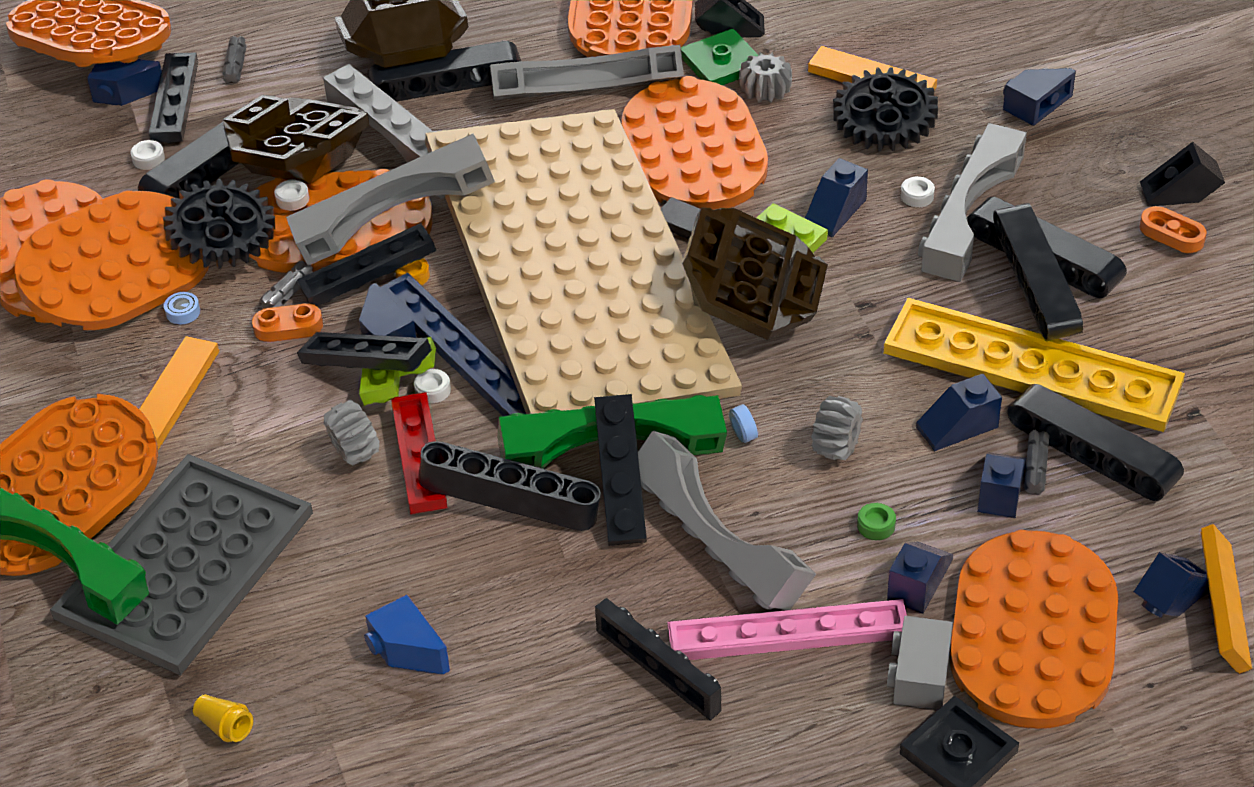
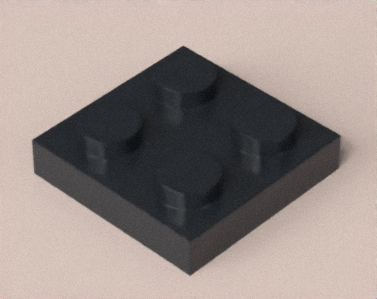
(959, 746)

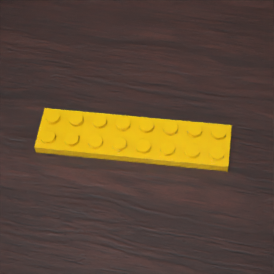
(1019, 358)

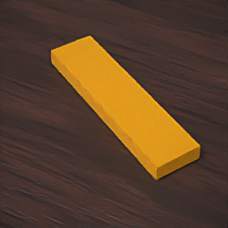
(841, 66)
(178, 384)
(1225, 599)

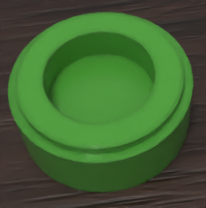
(876, 521)

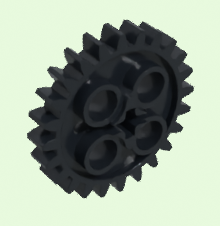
(885, 109)
(219, 223)

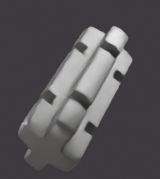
(234, 59)
(286, 286)
(1036, 462)

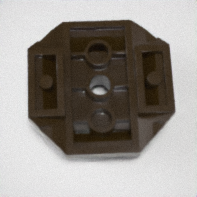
(401, 29)
(293, 136)
(752, 273)

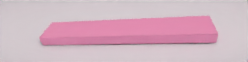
(787, 629)

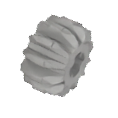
(765, 77)
(837, 427)
(351, 432)

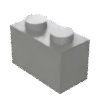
(921, 664)

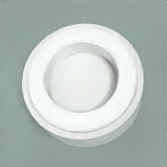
(147, 154)
(917, 191)
(291, 195)
(433, 382)

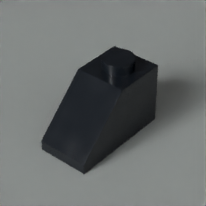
(723, 15)
(1183, 178)

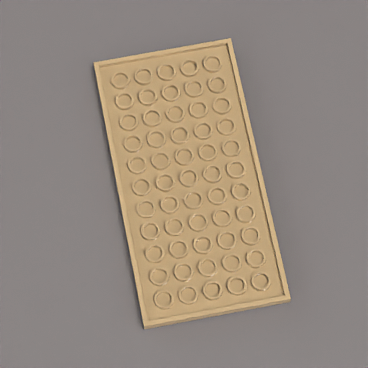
(582, 268)

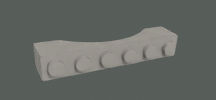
(586, 74)
(385, 115)
(332, 222)
(950, 239)
(769, 571)

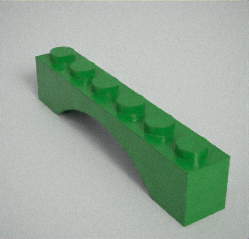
(547, 435)
(108, 580)

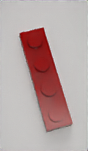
(413, 431)

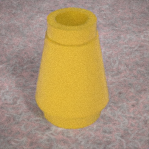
(225, 718)

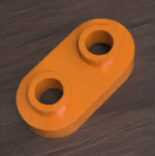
(1173, 229)
(287, 322)

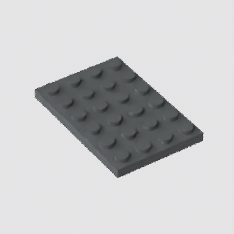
(202, 550)

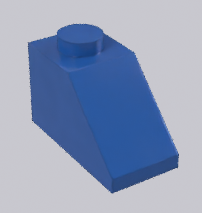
(405, 638)

